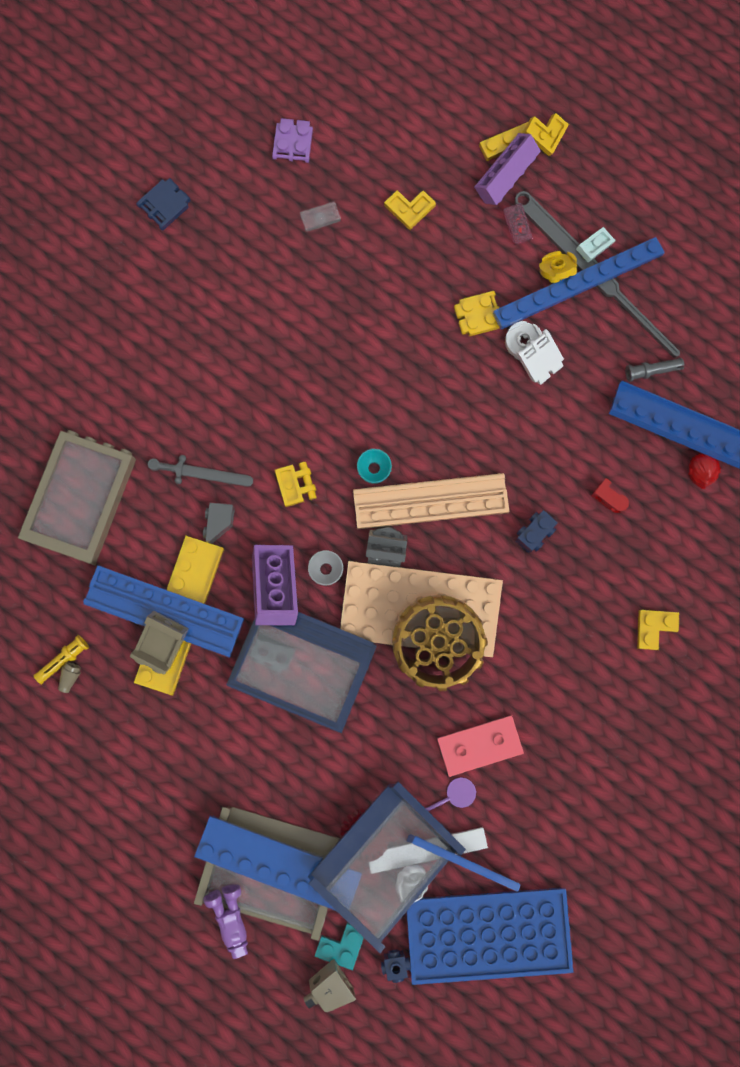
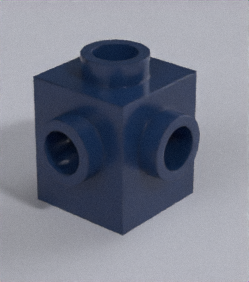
(395, 958)

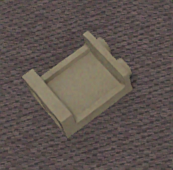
(159, 643)

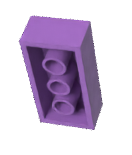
(274, 585)

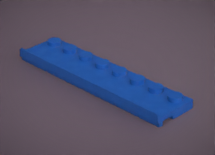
(677, 423)
(136, 600)
(259, 858)

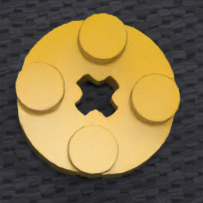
(566, 266)

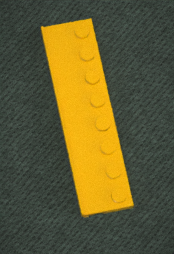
(191, 579)

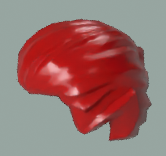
(703, 470)

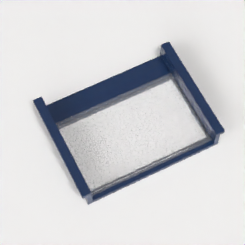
(311, 680)
(374, 870)

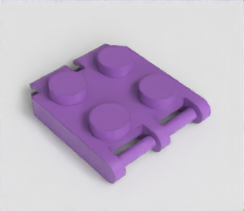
(293, 140)

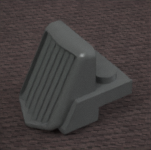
(386, 547)

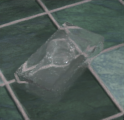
(320, 216)

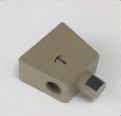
(330, 988)

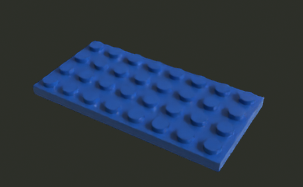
(489, 936)

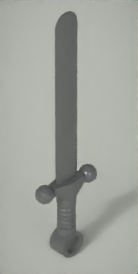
(199, 472)

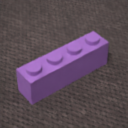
(507, 169)

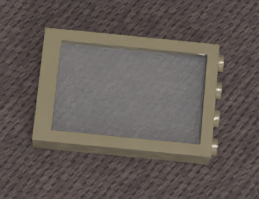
(77, 497)

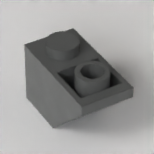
(220, 520)

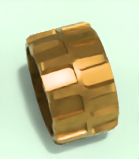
(448, 679)

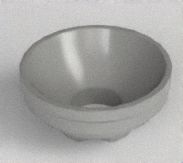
(321, 558)

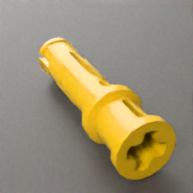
(68, 653)

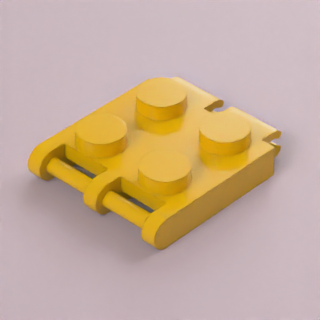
(477, 314)

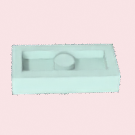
(595, 244)

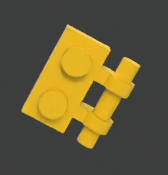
(290, 487)

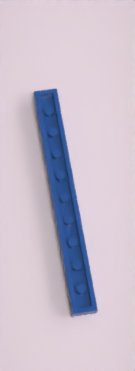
(578, 283)

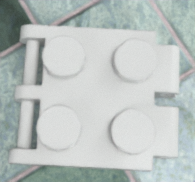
(541, 358)

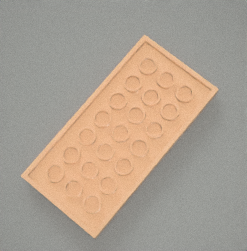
(381, 592)

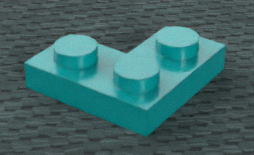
(342, 952)

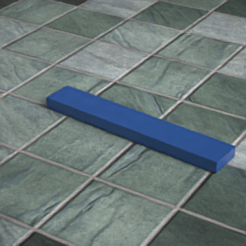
(463, 862)

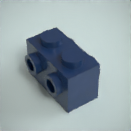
(531, 537)

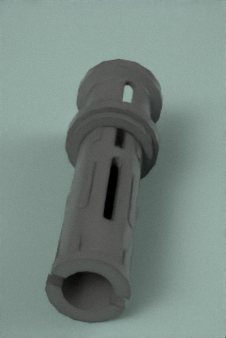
(645, 370)

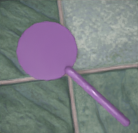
(460, 793)

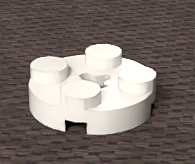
(514, 335)

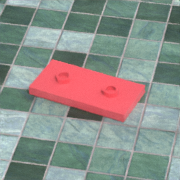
(480, 745)

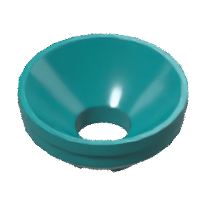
(374, 456)

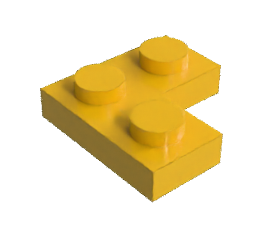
(547, 136)
(409, 212)
(651, 623)

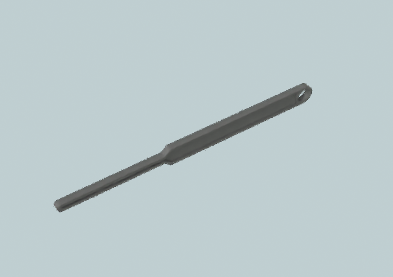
(567, 243)

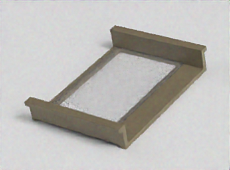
(259, 898)

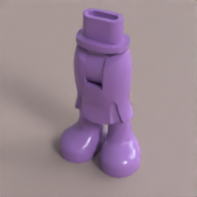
(229, 920)

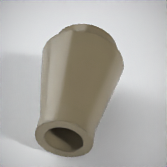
(69, 675)

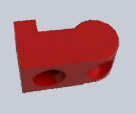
(609, 498)

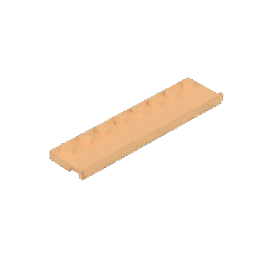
(430, 501)

